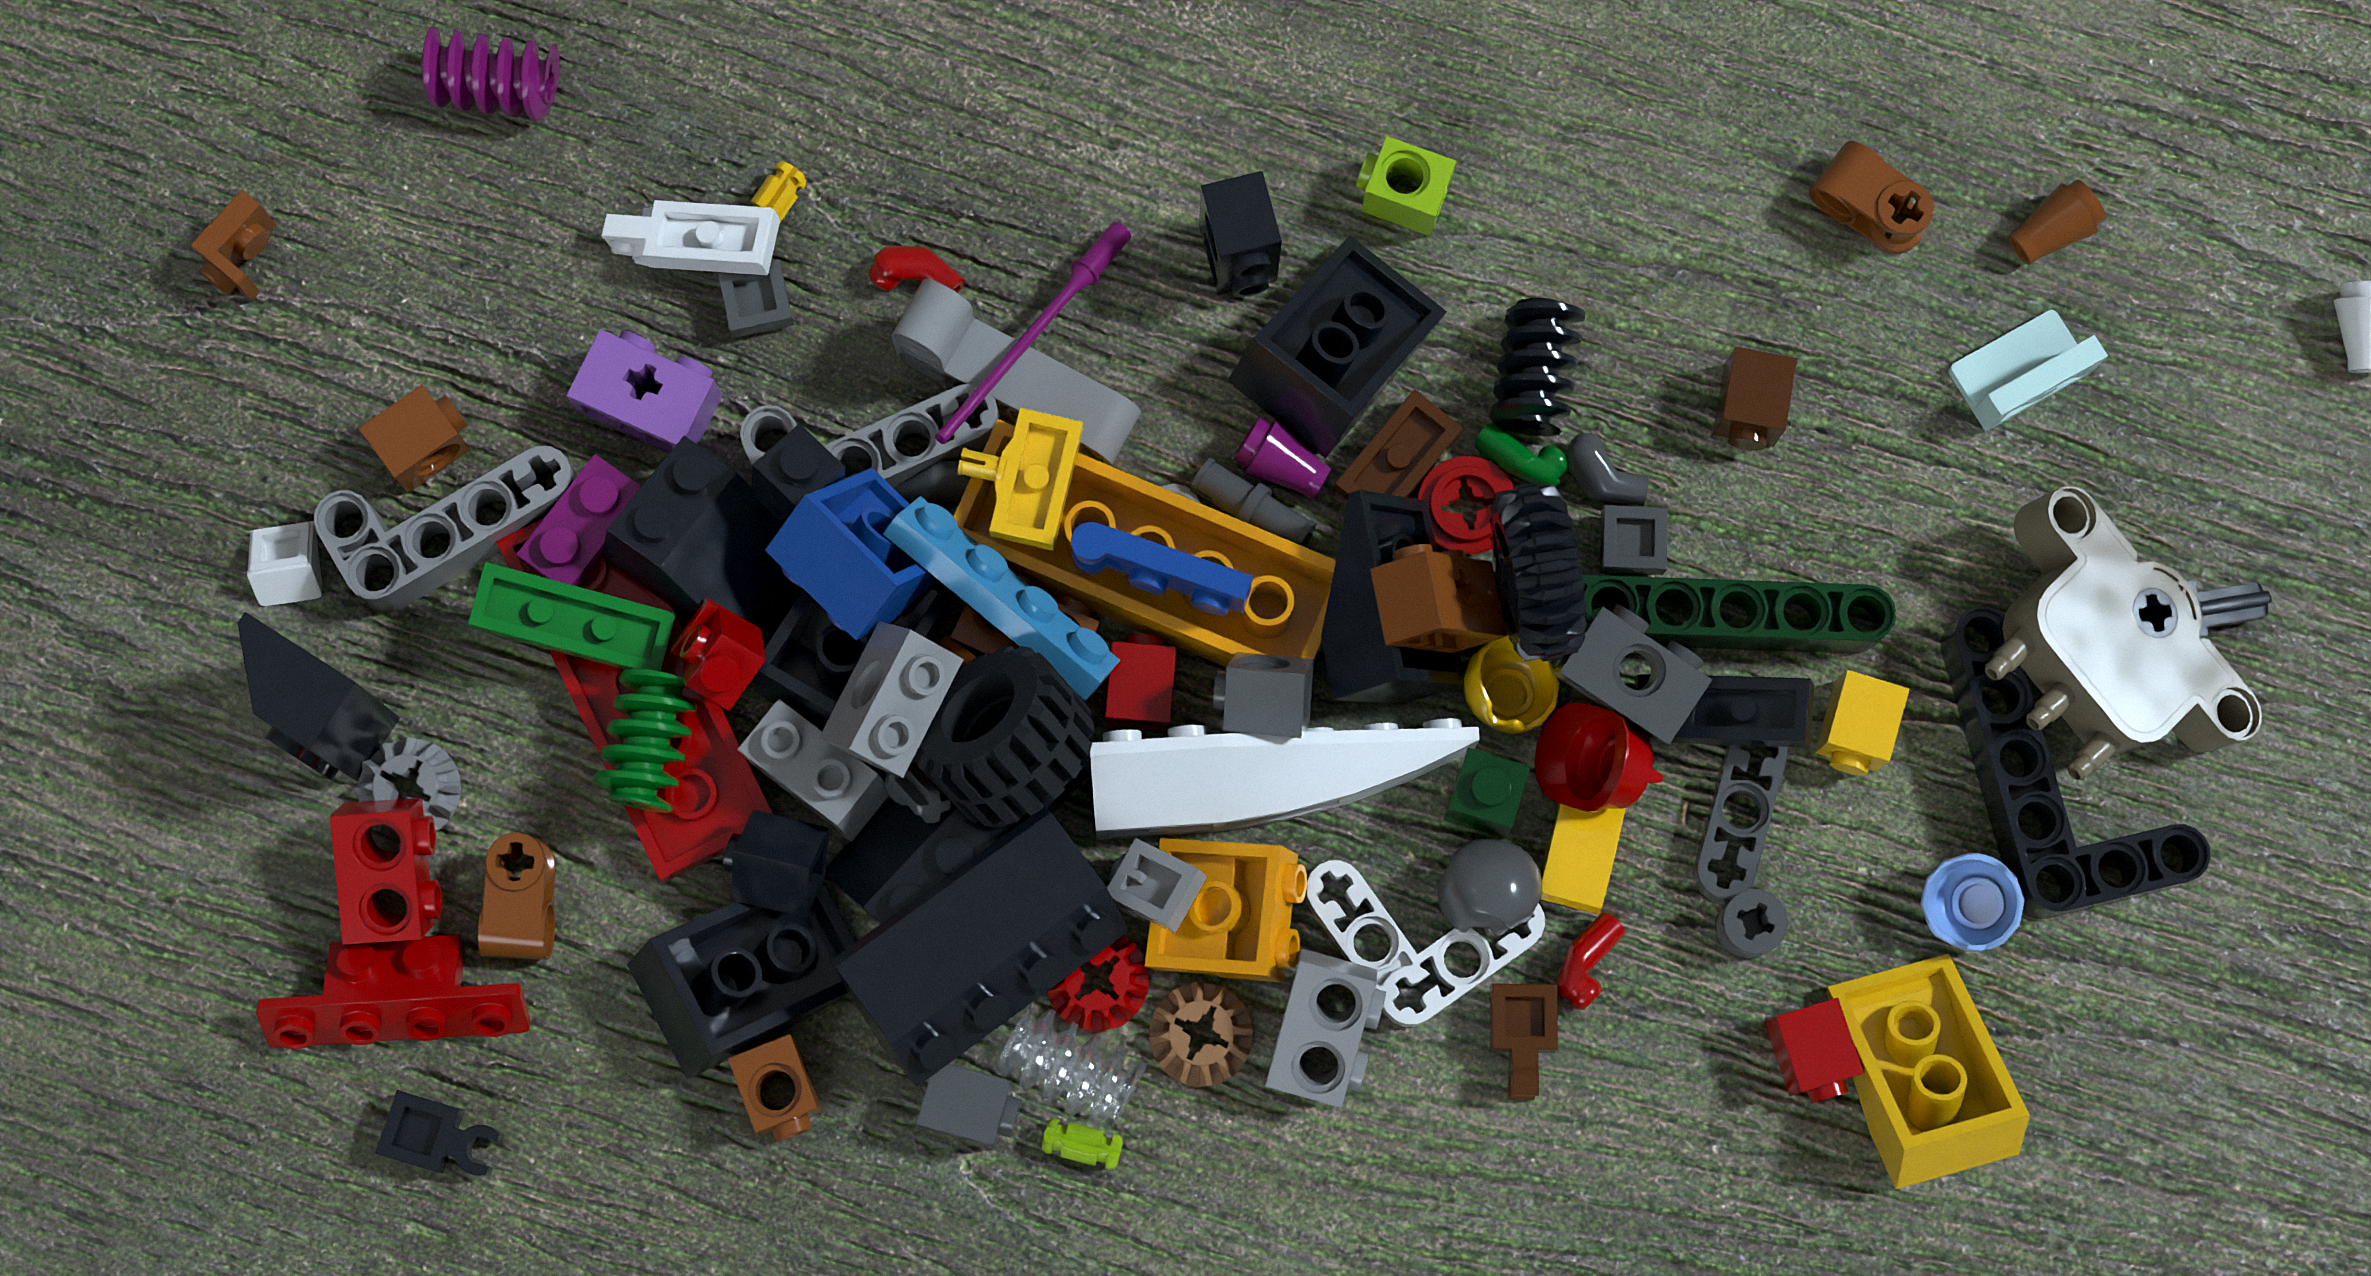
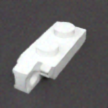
(696, 237)

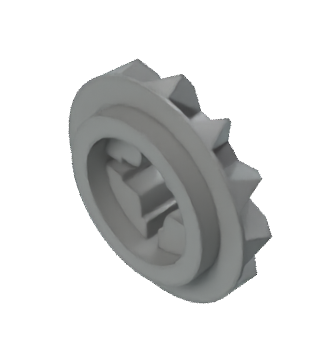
(400, 758)

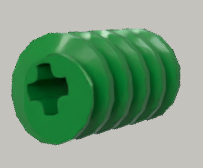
(644, 739)

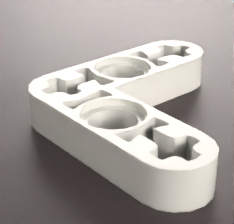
(1402, 960)

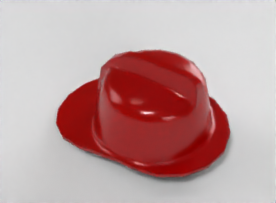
(1593, 759)

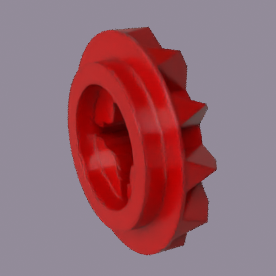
(1442, 490)
(1100, 1011)

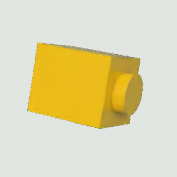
(1861, 723)

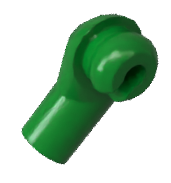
(1520, 461)

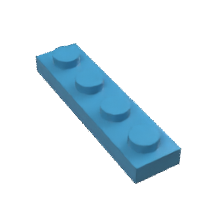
(1000, 596)

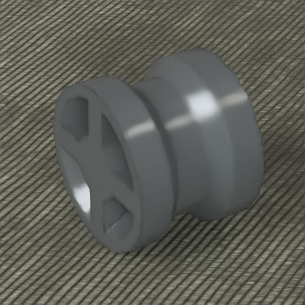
(1744, 935)

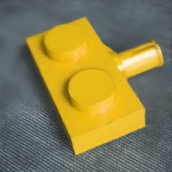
(1029, 477)

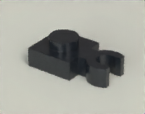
(429, 1132)

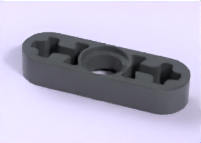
(1743, 861)

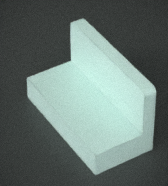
(2023, 368)

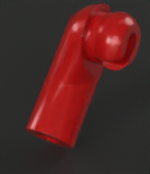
(1583, 955)

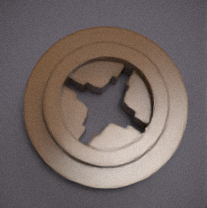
(1212, 1063)

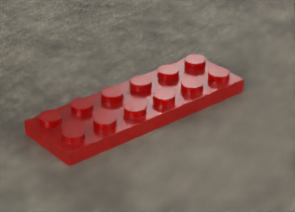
(715, 779)

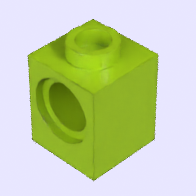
(1411, 210)

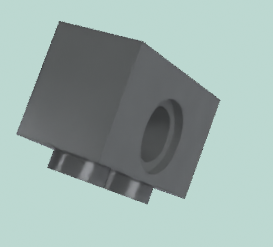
(1673, 683)

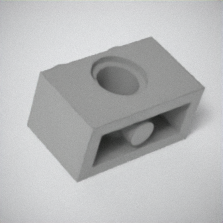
(891, 698)

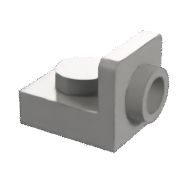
(1154, 885)

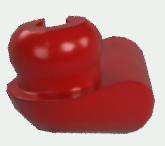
(911, 263)

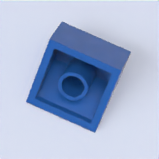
(843, 559)

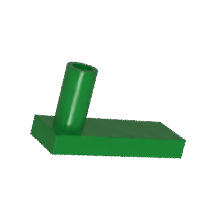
(570, 619)

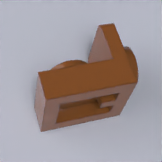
(232, 237)

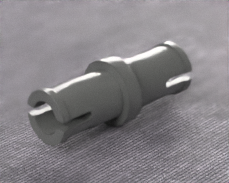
(1250, 503)

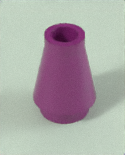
(1280, 458)

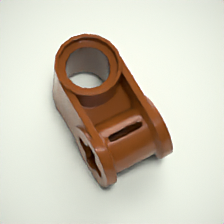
(1867, 193)
(517, 909)

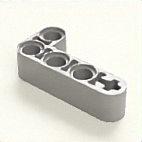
(956, 349)
(879, 441)
(455, 515)

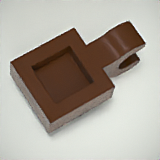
(1524, 1025)

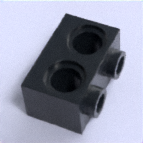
(1240, 234)

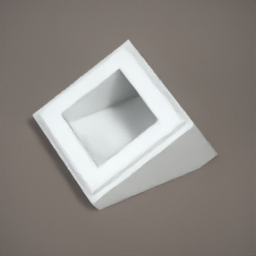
(284, 564)

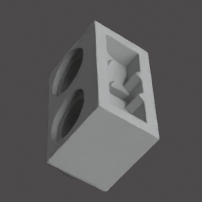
(814, 771)
(1311, 1025)

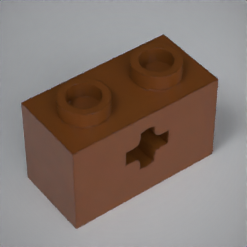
(1437, 600)

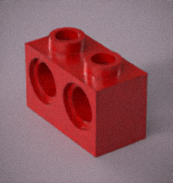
(366, 869)

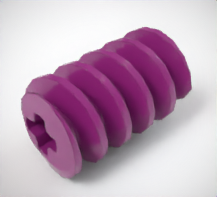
(489, 77)

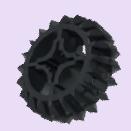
(1538, 572)

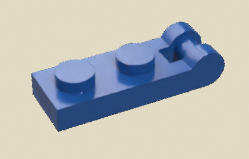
(1159, 567)

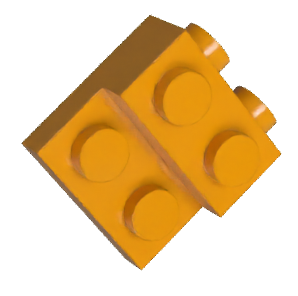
(1239, 915)

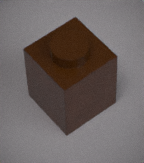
(1754, 398)

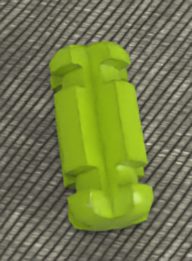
(1082, 1143)

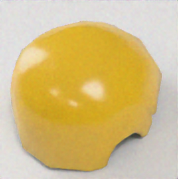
(1508, 690)

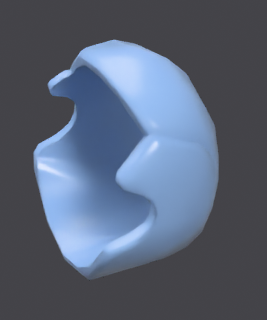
(1972, 902)

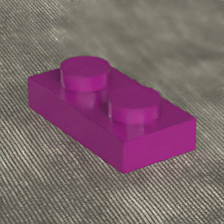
(574, 530)

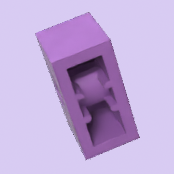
(609, 383)

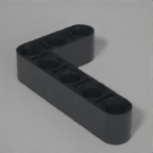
(2039, 792)

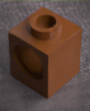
(417, 437)
(756, 1067)

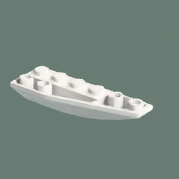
(1254, 779)

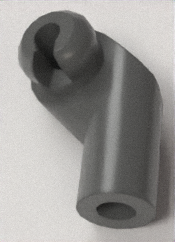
(1597, 475)
(936, 484)

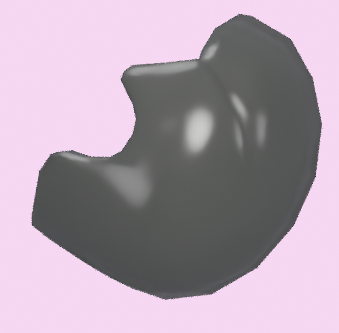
(1489, 886)

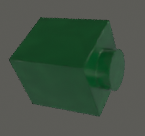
(1486, 793)

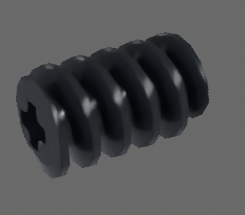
(1533, 366)

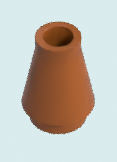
(2057, 222)

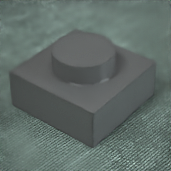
(756, 301)
(1633, 540)

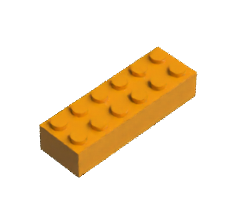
(1287, 586)

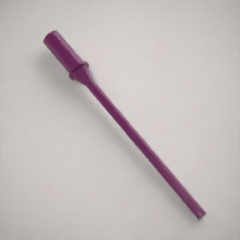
(1084, 273)

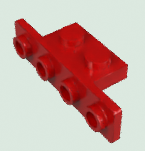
(394, 995)

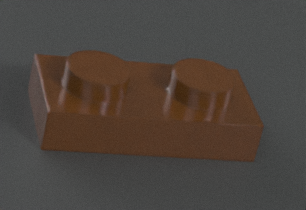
(1402, 450)

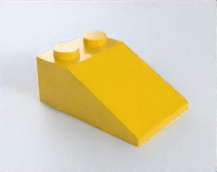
(1930, 1074)

